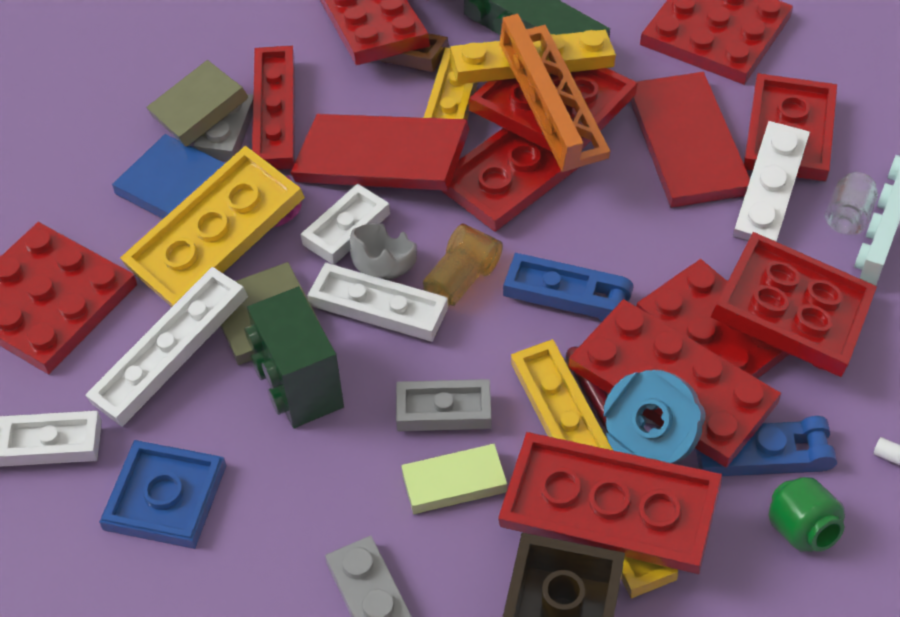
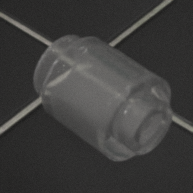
(852, 204)

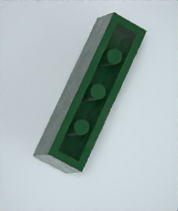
(554, 13)

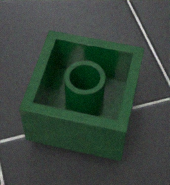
(294, 357)

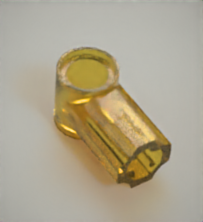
(466, 257)

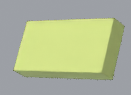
(454, 478)

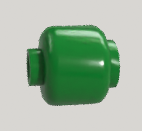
(807, 514)

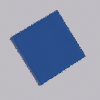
(165, 176)
(163, 494)

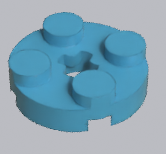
(654, 389)

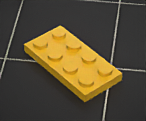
(213, 225)

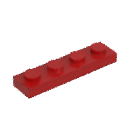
(274, 106)

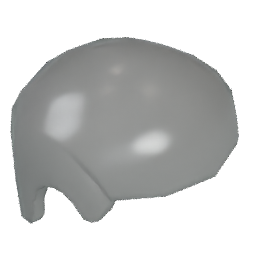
(379, 254)

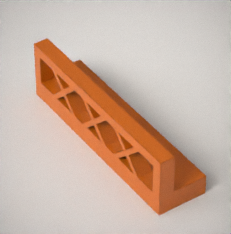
(546, 100)

